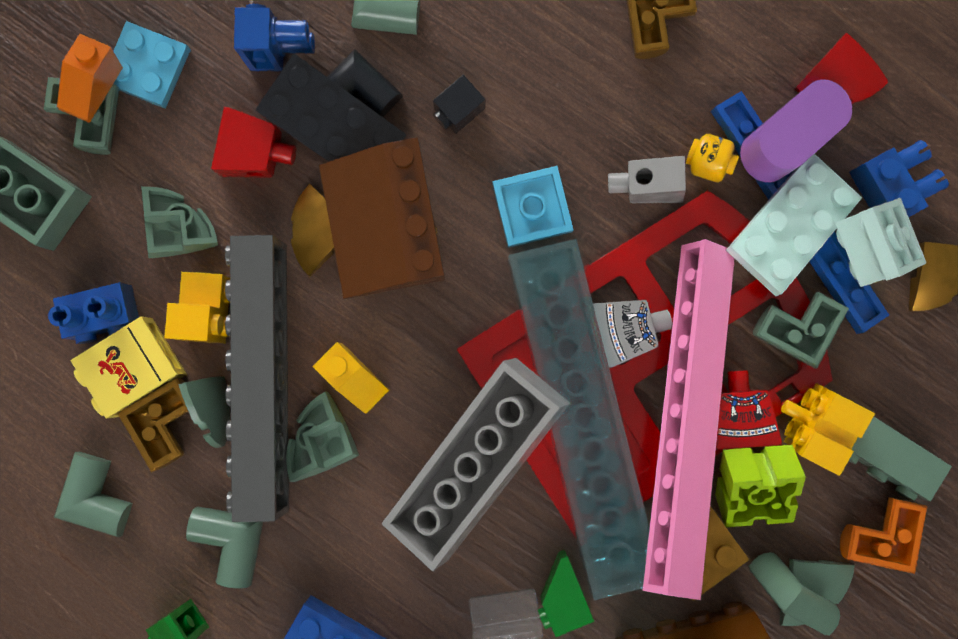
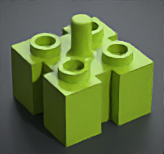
(759, 485)

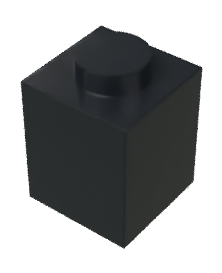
(458, 105)

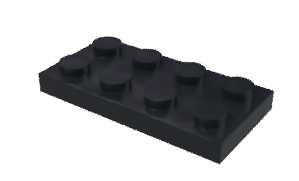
(323, 113)

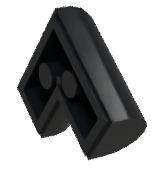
(365, 83)

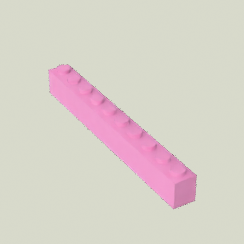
(689, 422)

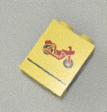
(126, 366)

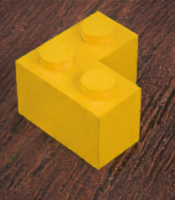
(200, 309)

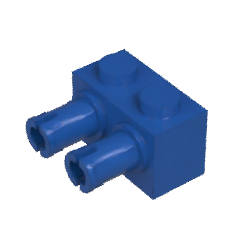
(265, 40)
(888, 179)
(94, 312)

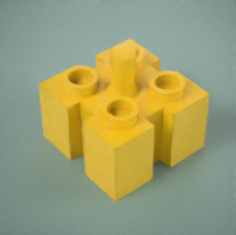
(825, 427)

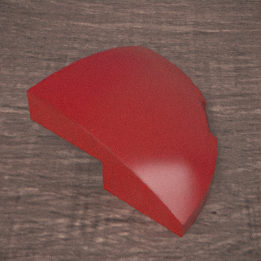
(850, 68)

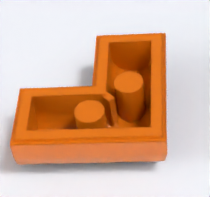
(895, 545)

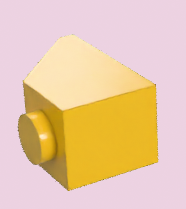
(350, 377)

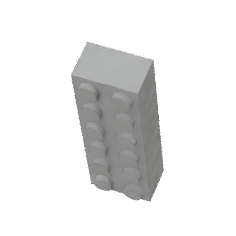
(475, 462)

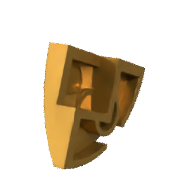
(311, 231)
(936, 279)

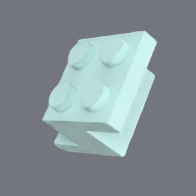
(880, 243)

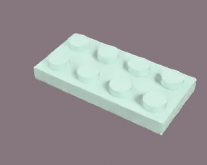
(793, 224)

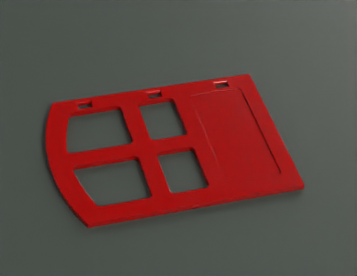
(508, 338)

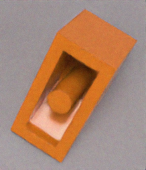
(86, 77)

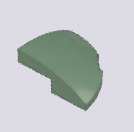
(174, 226)
(208, 407)
(320, 441)
(824, 578)

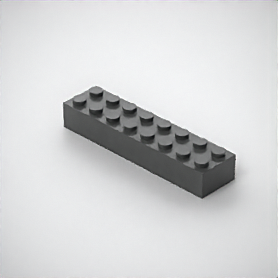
(257, 378)

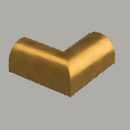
(649, 24)
(149, 421)

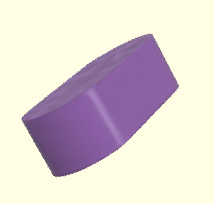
(796, 131)

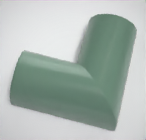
(386, 15)
(93, 136)
(802, 338)
(82, 497)
(237, 540)
(794, 597)

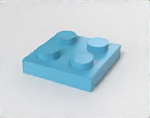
(149, 64)
(532, 206)

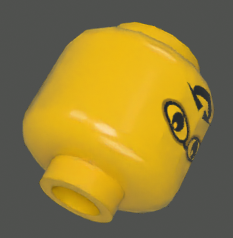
(712, 158)

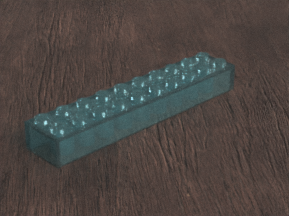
(590, 432)

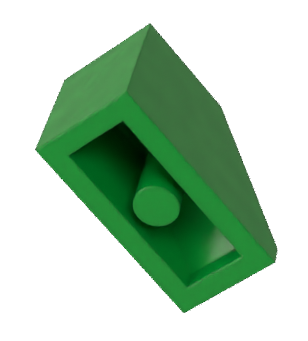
(563, 599)
(181, 623)

